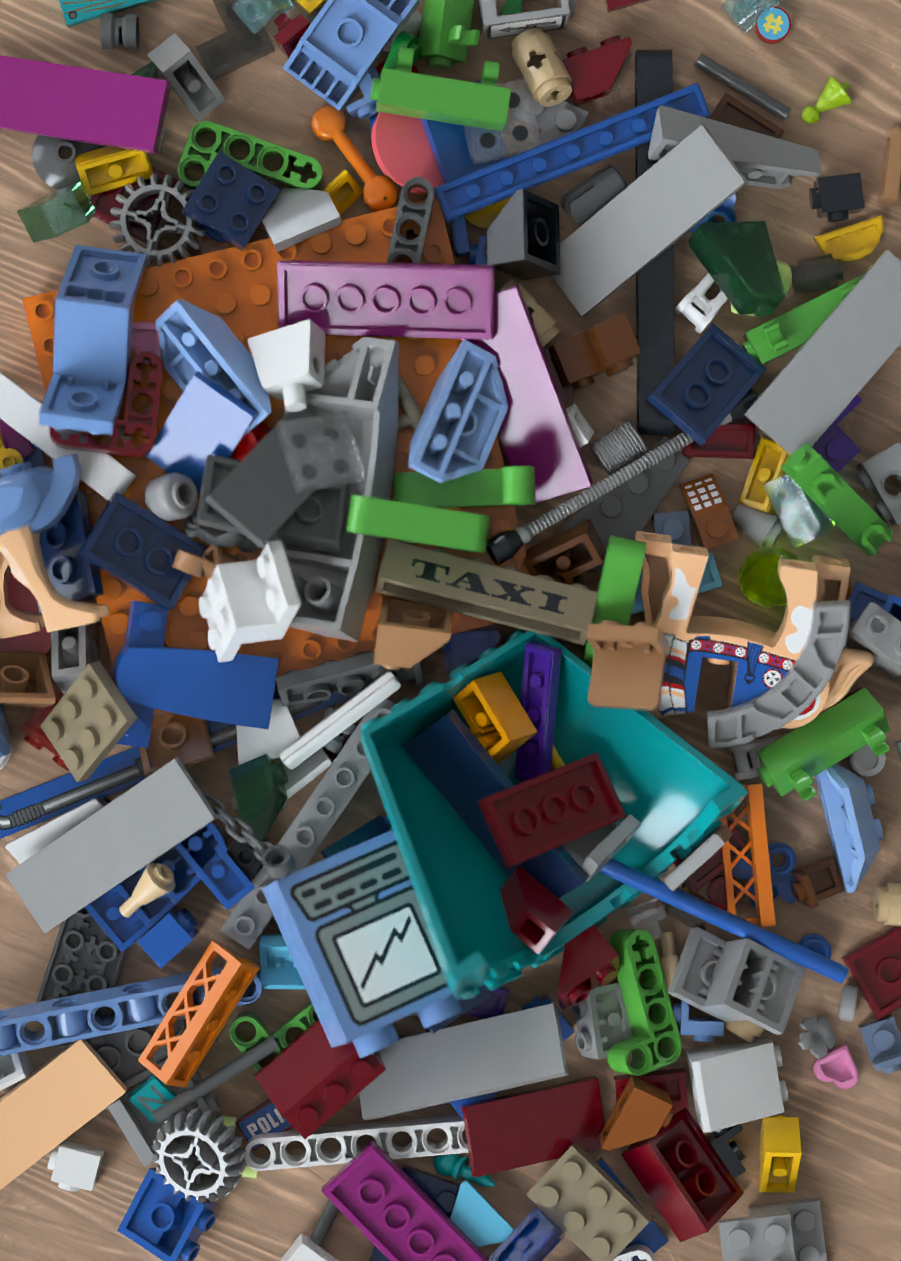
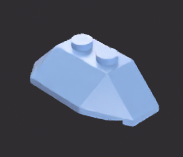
(204, 343)
(460, 417)
(849, 823)

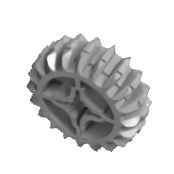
(161, 205)
(187, 1159)

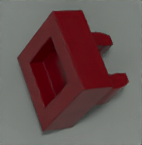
(289, 32)

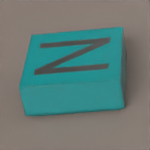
(150, 1096)

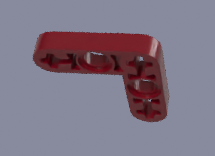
(132, 420)

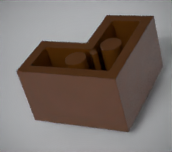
(598, 350)
(567, 554)

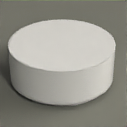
(866, 762)

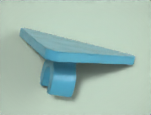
(478, 1217)

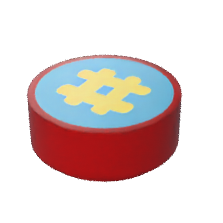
(773, 26)

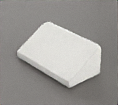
(307, 771)

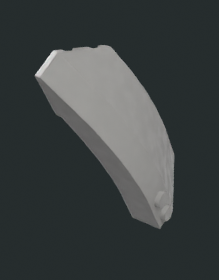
(339, 586)

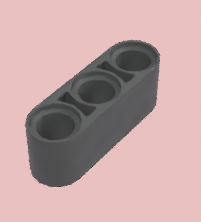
(411, 213)

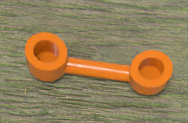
(330, 126)

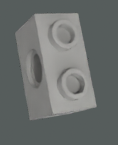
(873, 475)
(72, 651)

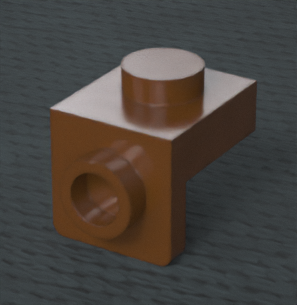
(816, 882)

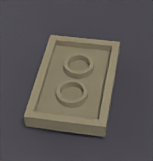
(88, 721)
(589, 1205)

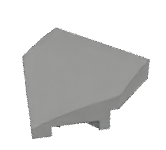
(299, 216)

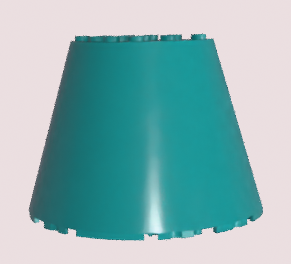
(456, 879)

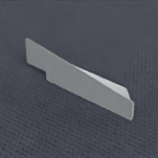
(759, 157)

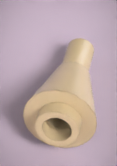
(154, 883)
(670, 958)

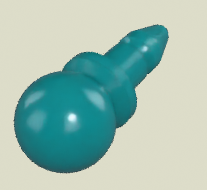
(454, 1165)

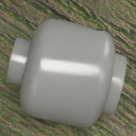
(171, 496)

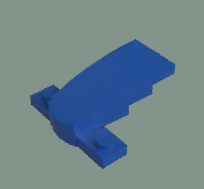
(187, 679)
(194, 859)

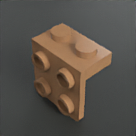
(626, 665)

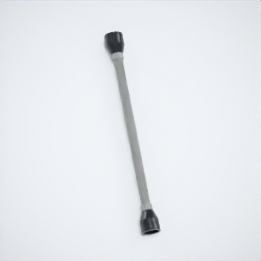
(507, 543)

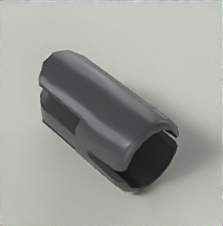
(593, 194)

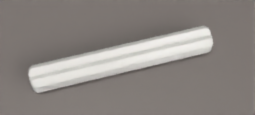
(340, 720)

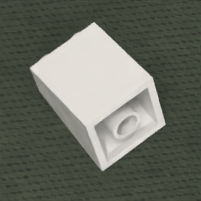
(736, 1083)

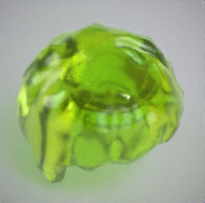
(760, 576)

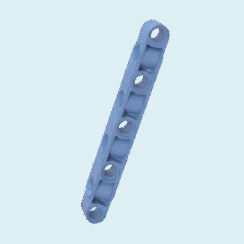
(76, 1018)

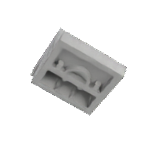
(736, 980)
(775, 1233)

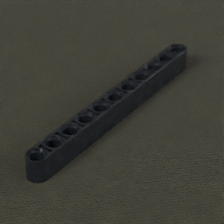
(655, 280)

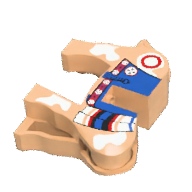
(757, 655)

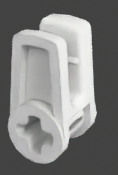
(699, 308)
(746, 756)

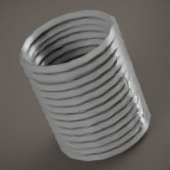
(618, 448)

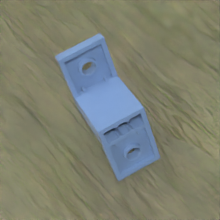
(92, 339)

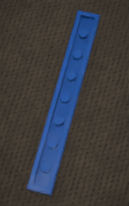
(562, 155)

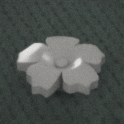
(816, 1036)

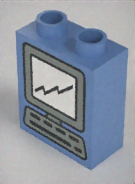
(362, 944)

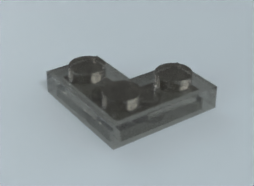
(234, 47)

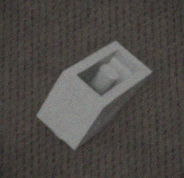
(187, 76)

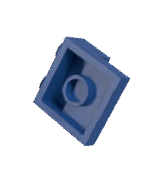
(165, 1221)

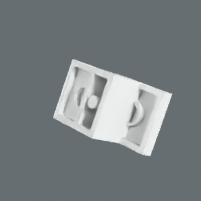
(249, 601)

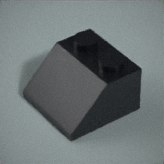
(525, 237)

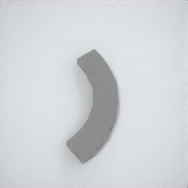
(794, 690)

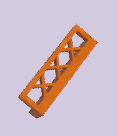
(759, 858)
(206, 1023)

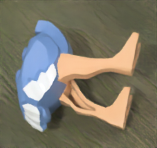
(29, 505)

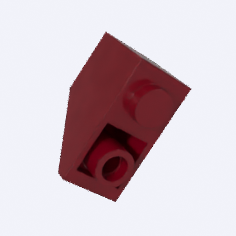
(596, 70)
(533, 910)
(585, 965)

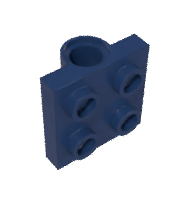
(230, 201)

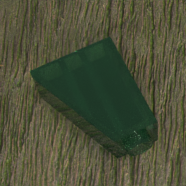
(741, 264)

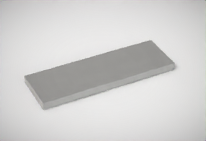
(646, 219)
(834, 360)
(111, 845)
(467, 1062)

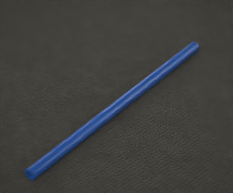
(725, 920)

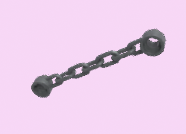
(275, 859)

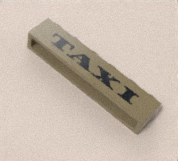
(486, 591)

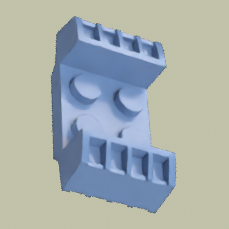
(345, 44)

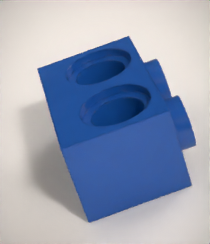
(169, 936)

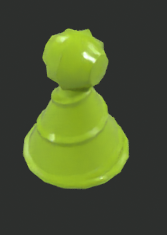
(833, 96)

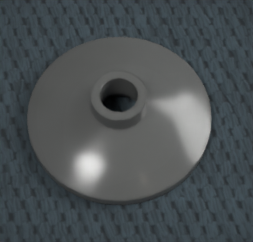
(53, 169)

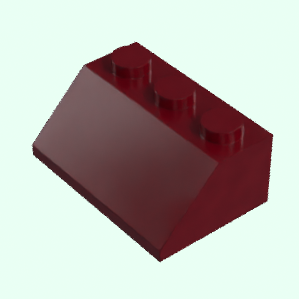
(315, 1081)
(684, 1176)

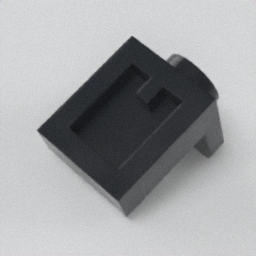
(729, 1153)

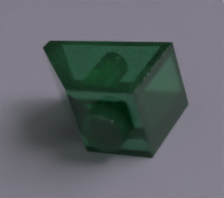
(57, 213)
(259, 792)

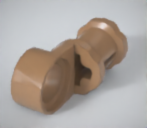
(206, 564)

